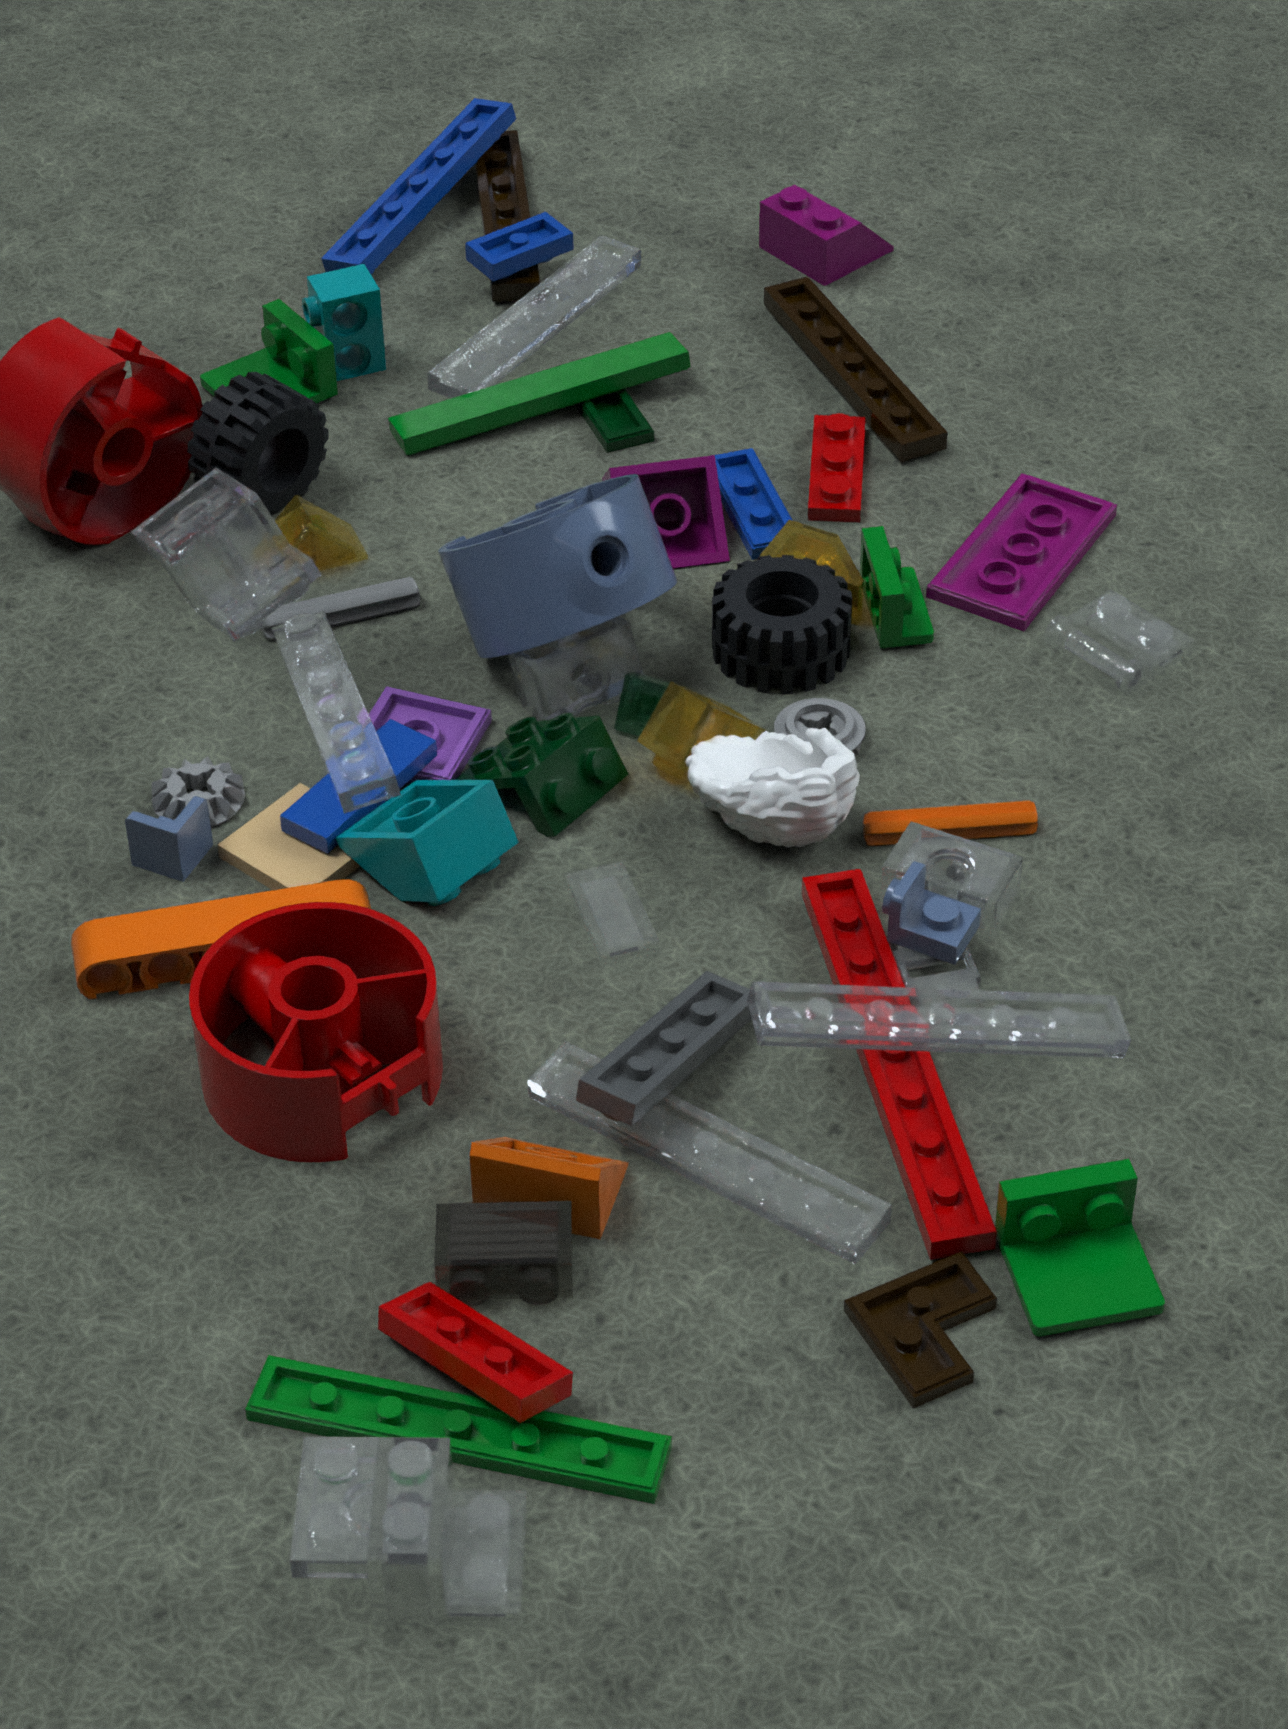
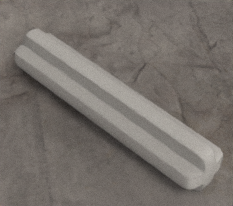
(352, 604)

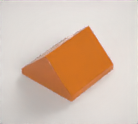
(529, 1171)

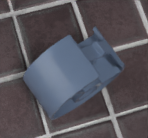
(559, 567)

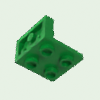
(293, 355)
(1076, 1248)

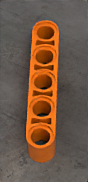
(167, 943)

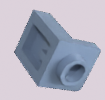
(927, 919)

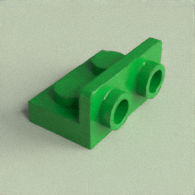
(892, 593)

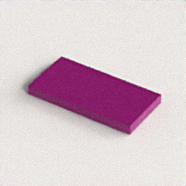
(1021, 552)

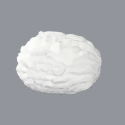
(777, 784)

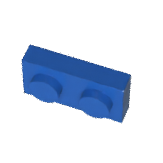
(519, 246)

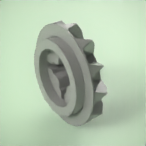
(819, 713)
(224, 788)

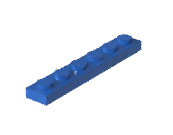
(421, 186)

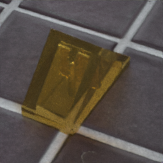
(320, 534)

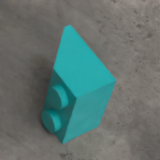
(432, 838)

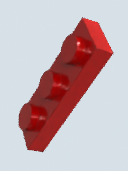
(836, 468)
(475, 1351)

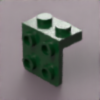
(554, 767)

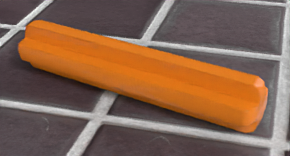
(965, 821)

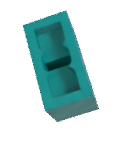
(352, 327)

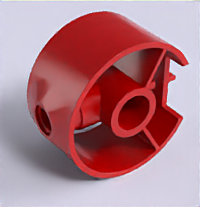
(82, 442)
(339, 1000)

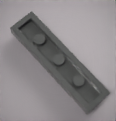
(665, 1049)

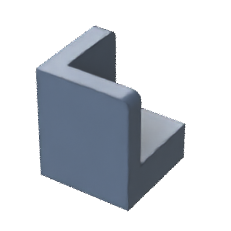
(168, 844)

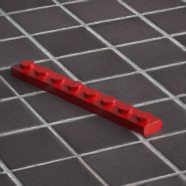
(902, 1083)

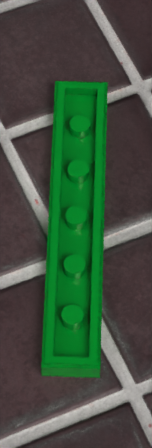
(538, 393)
(482, 1436)

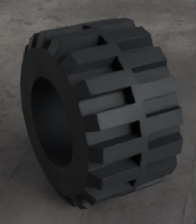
(260, 438)
(781, 623)

